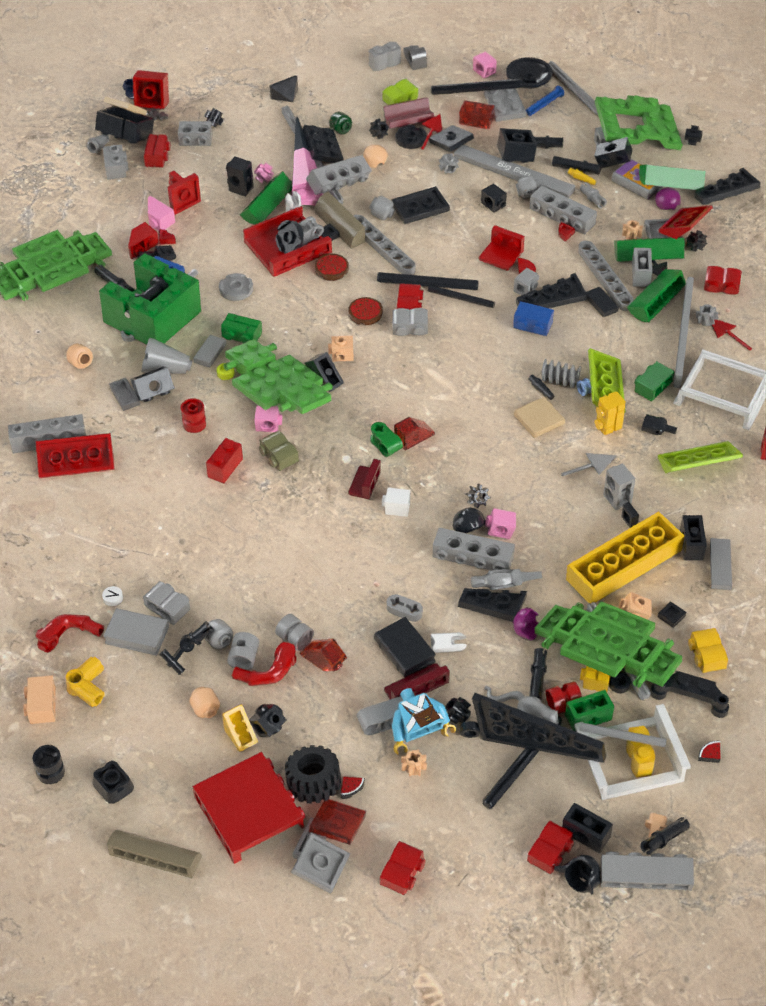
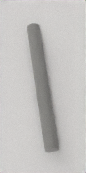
(615, 733)

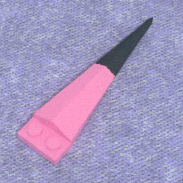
(302, 166)

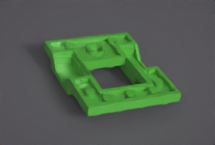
(657, 120)

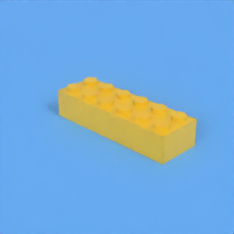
(624, 558)

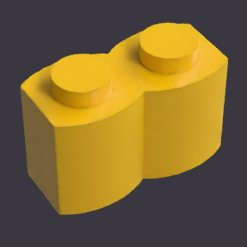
(708, 650)
(641, 754)

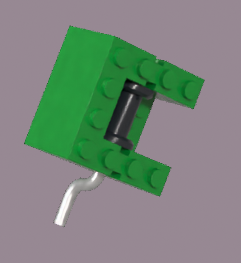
(159, 305)

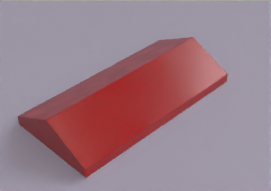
(684, 220)
(75, 455)

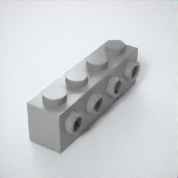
(647, 871)

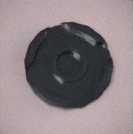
(410, 137)
(289, 236)

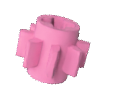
(263, 172)

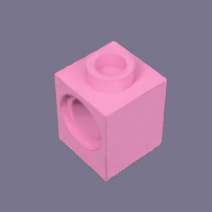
(484, 64)
(268, 419)
(501, 523)

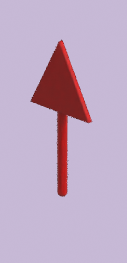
(433, 124)
(721, 328)

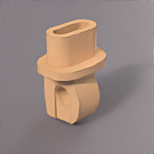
(655, 822)

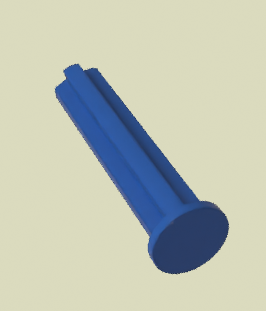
(557, 92)

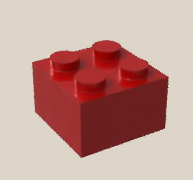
(151, 89)

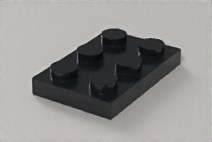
(322, 144)
(420, 205)

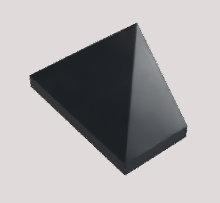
(285, 89)

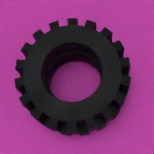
(311, 761)

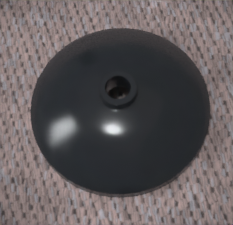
(531, 70)

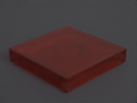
(337, 821)

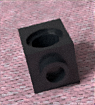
(493, 197)

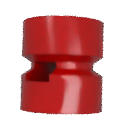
(193, 415)
(558, 697)

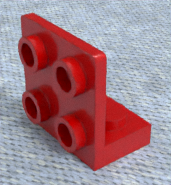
(503, 248)

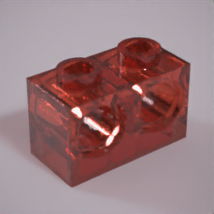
(476, 114)

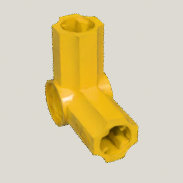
(83, 676)

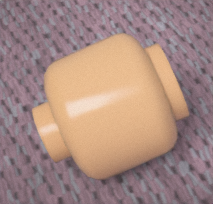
(79, 356)
(204, 702)

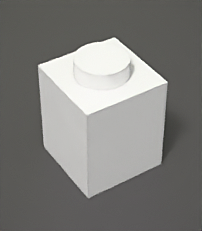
(396, 502)

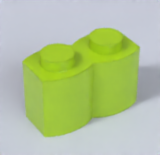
(400, 92)

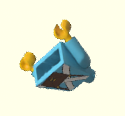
(417, 718)

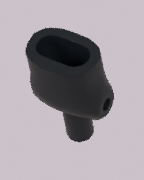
(657, 425)

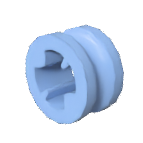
(584, 386)

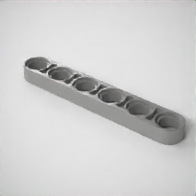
(386, 243)
(603, 275)

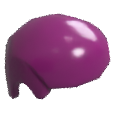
(668, 198)
(525, 623)

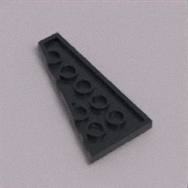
(518, 728)

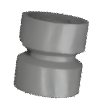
(294, 631)
(243, 650)

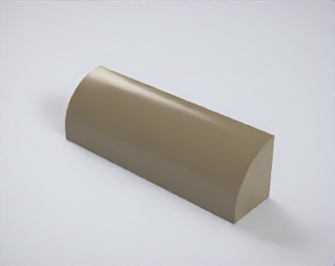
(333, 212)
(153, 853)

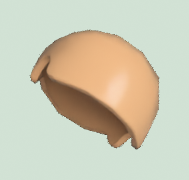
(375, 155)

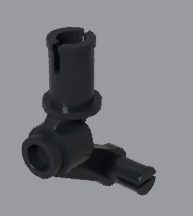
(186, 645)

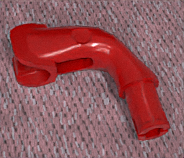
(49, 635)
(284, 659)

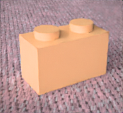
(40, 699)

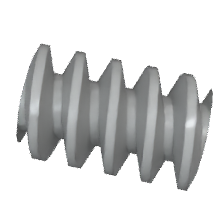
(559, 373)

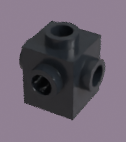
(267, 720)

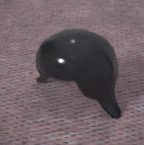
(468, 520)
(581, 867)

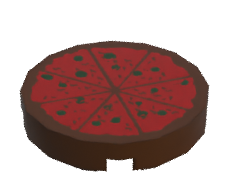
(331, 267)
(365, 310)

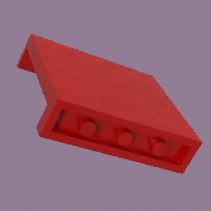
(262, 242)
(247, 804)

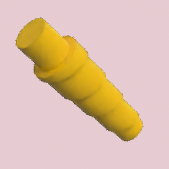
(581, 176)

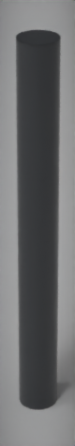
(453, 294)

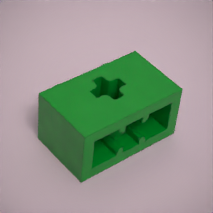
(590, 709)

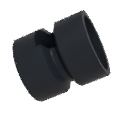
(48, 764)

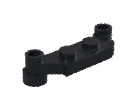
(695, 688)

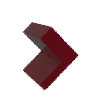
(365, 480)

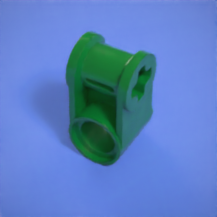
(384, 439)

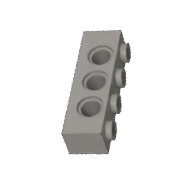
(339, 175)
(563, 209)
(24, 435)
(473, 550)

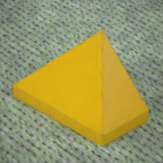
(239, 728)

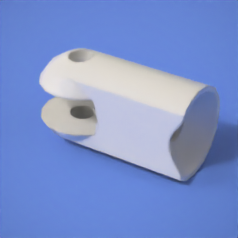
(292, 201)
(446, 642)

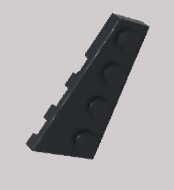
(732, 186)
(561, 293)

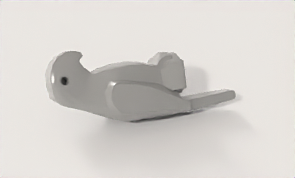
(503, 578)

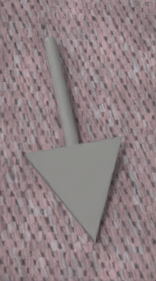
(598, 461)

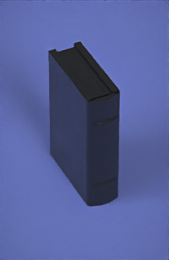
(405, 647)

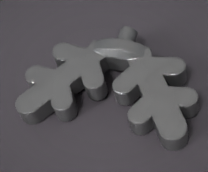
(153, 113)

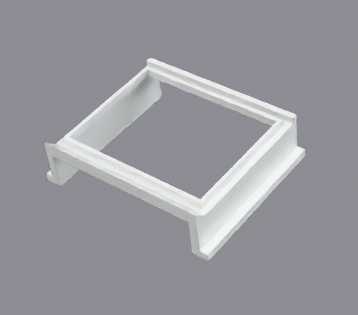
(756, 403)
(673, 748)

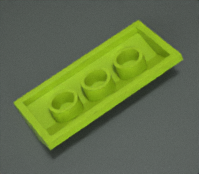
(604, 375)
(699, 456)

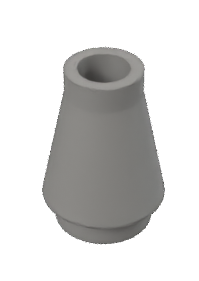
(97, 143)

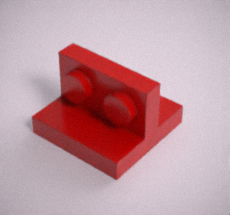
(183, 191)

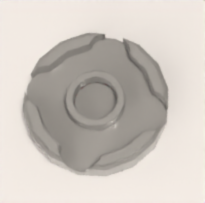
(236, 287)

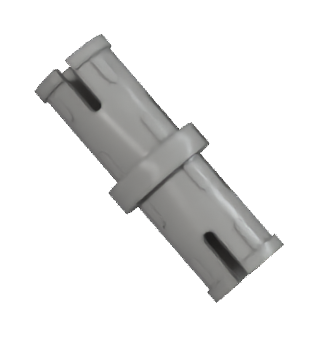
(593, 195)

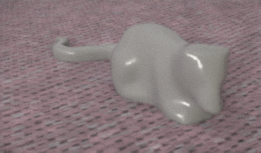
(527, 704)

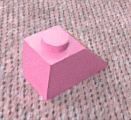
(159, 214)

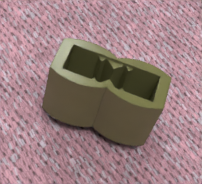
(278, 450)

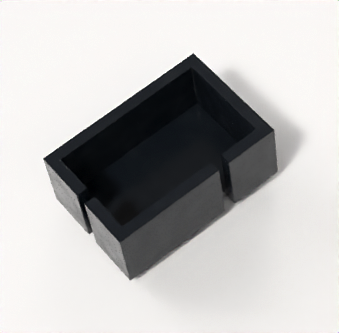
(124, 124)

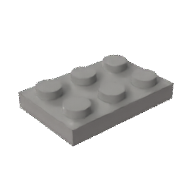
(506, 103)

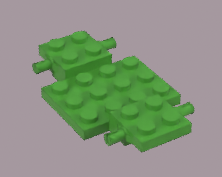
(50, 262)
(276, 381)
(609, 641)

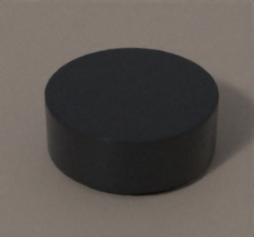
(620, 683)
(469, 729)

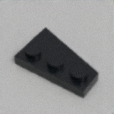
(495, 604)

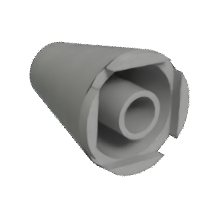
(162, 355)

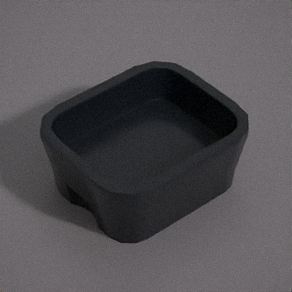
(112, 782)

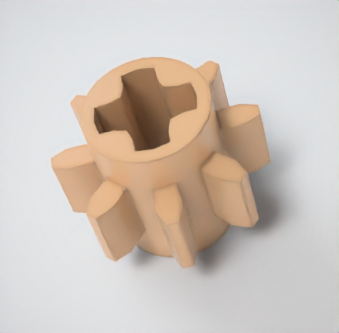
(632, 230)
(414, 762)

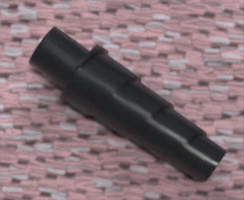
(538, 384)

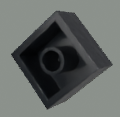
(517, 145)

